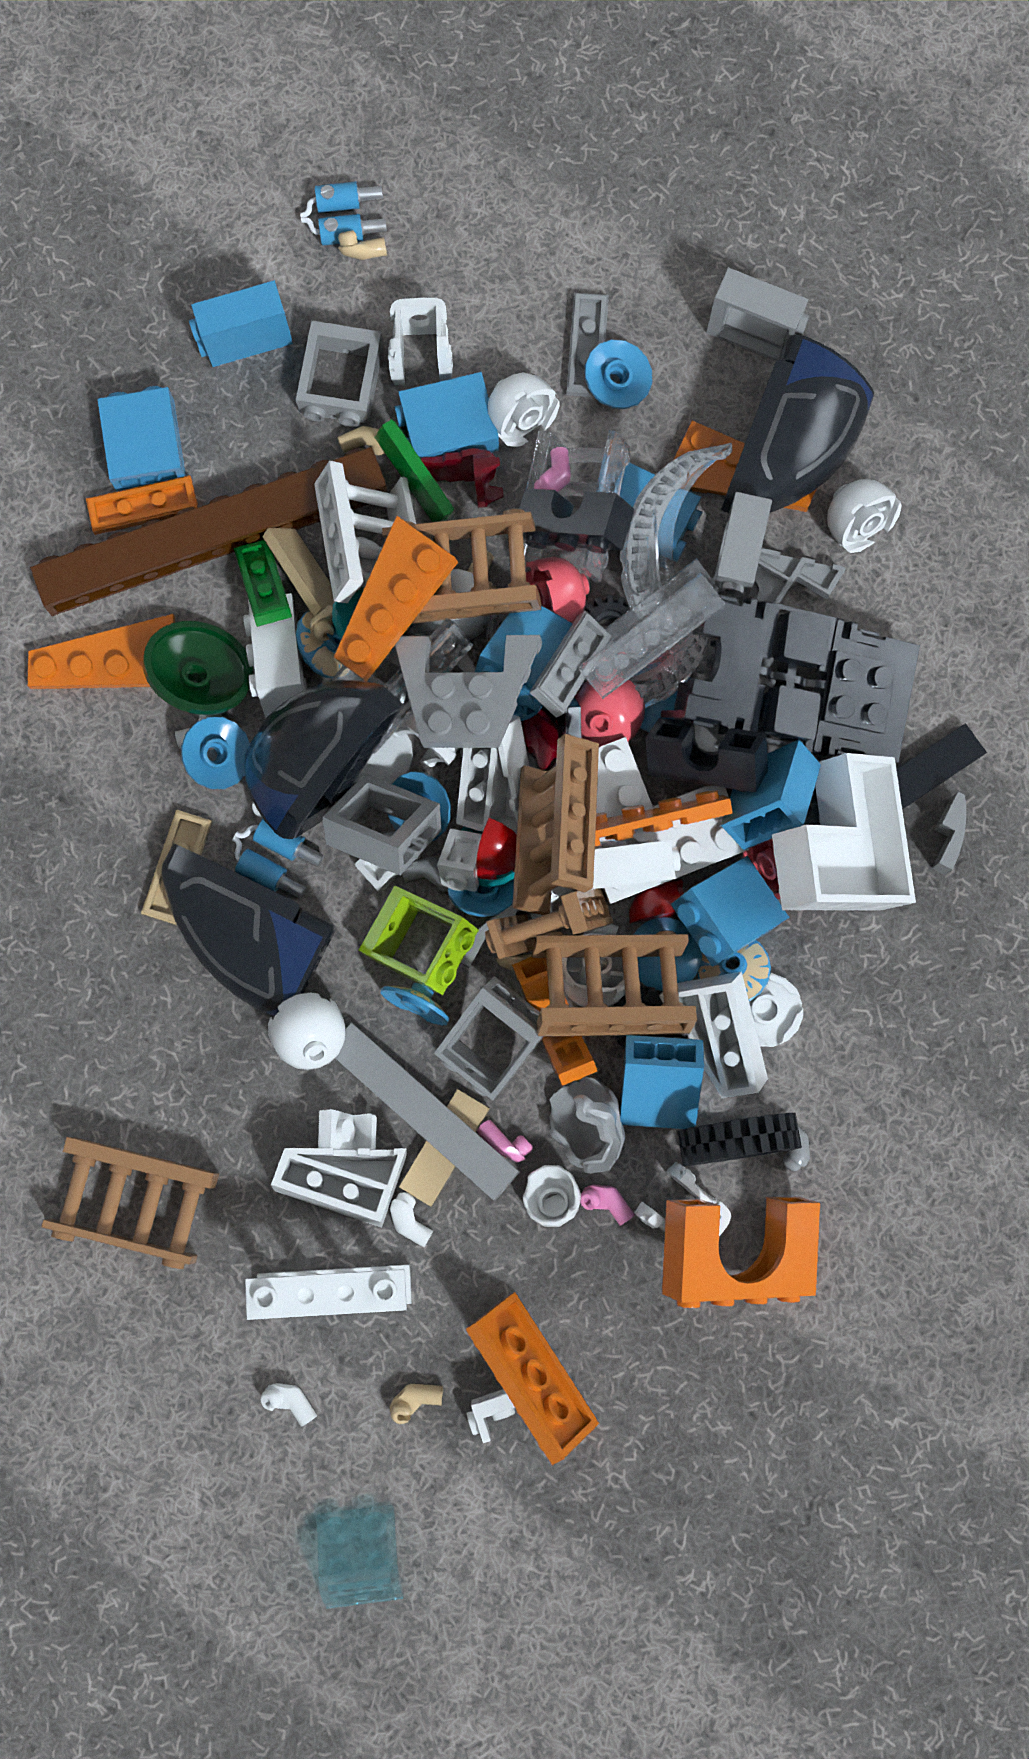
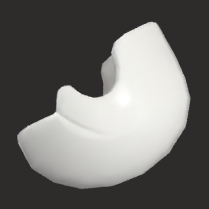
(558, 1208)

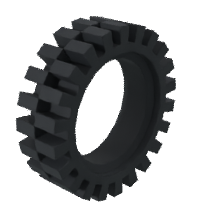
(739, 1139)

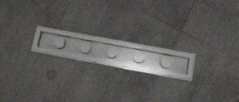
(425, 1113)

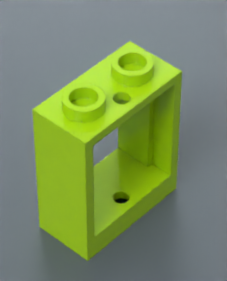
(400, 911)

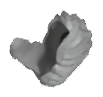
(587, 1124)

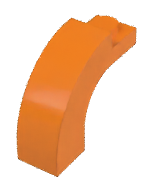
(566, 1053)

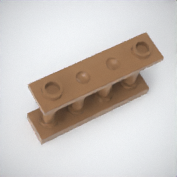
(482, 599)
(556, 826)
(579, 911)
(597, 1017)
(121, 1165)

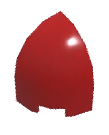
(496, 850)
(656, 902)

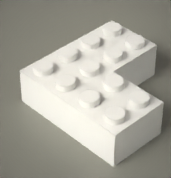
(623, 787)
(857, 850)

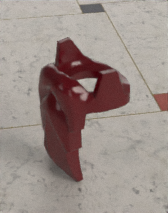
(468, 465)
(541, 738)

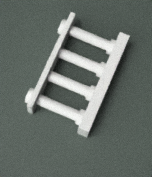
(339, 523)
(328, 1292)

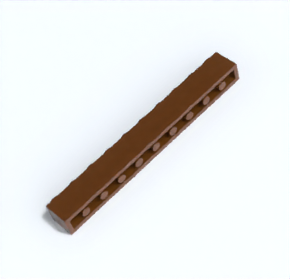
(193, 535)

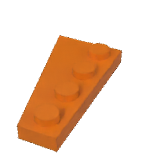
(719, 474)
(395, 593)
(95, 660)
(622, 827)

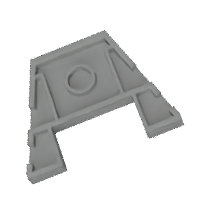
(776, 576)
(464, 706)

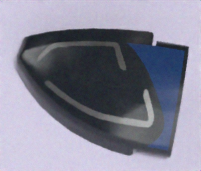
(802, 425)
(315, 751)
(244, 930)

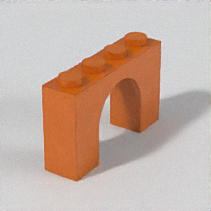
(781, 1271)

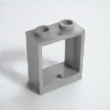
(756, 314)
(342, 340)
(741, 545)
(393, 852)
(513, 1012)

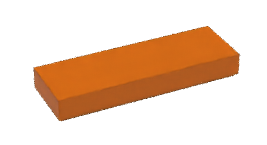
(140, 504)

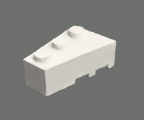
(275, 660)
(492, 781)
(727, 1031)
(342, 1181)

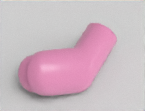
(559, 474)
(496, 1139)
(608, 1199)

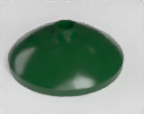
(202, 654)

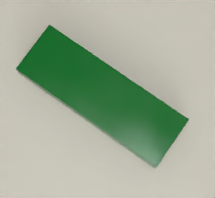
(411, 467)
(262, 583)

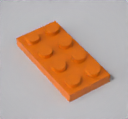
(533, 1378)

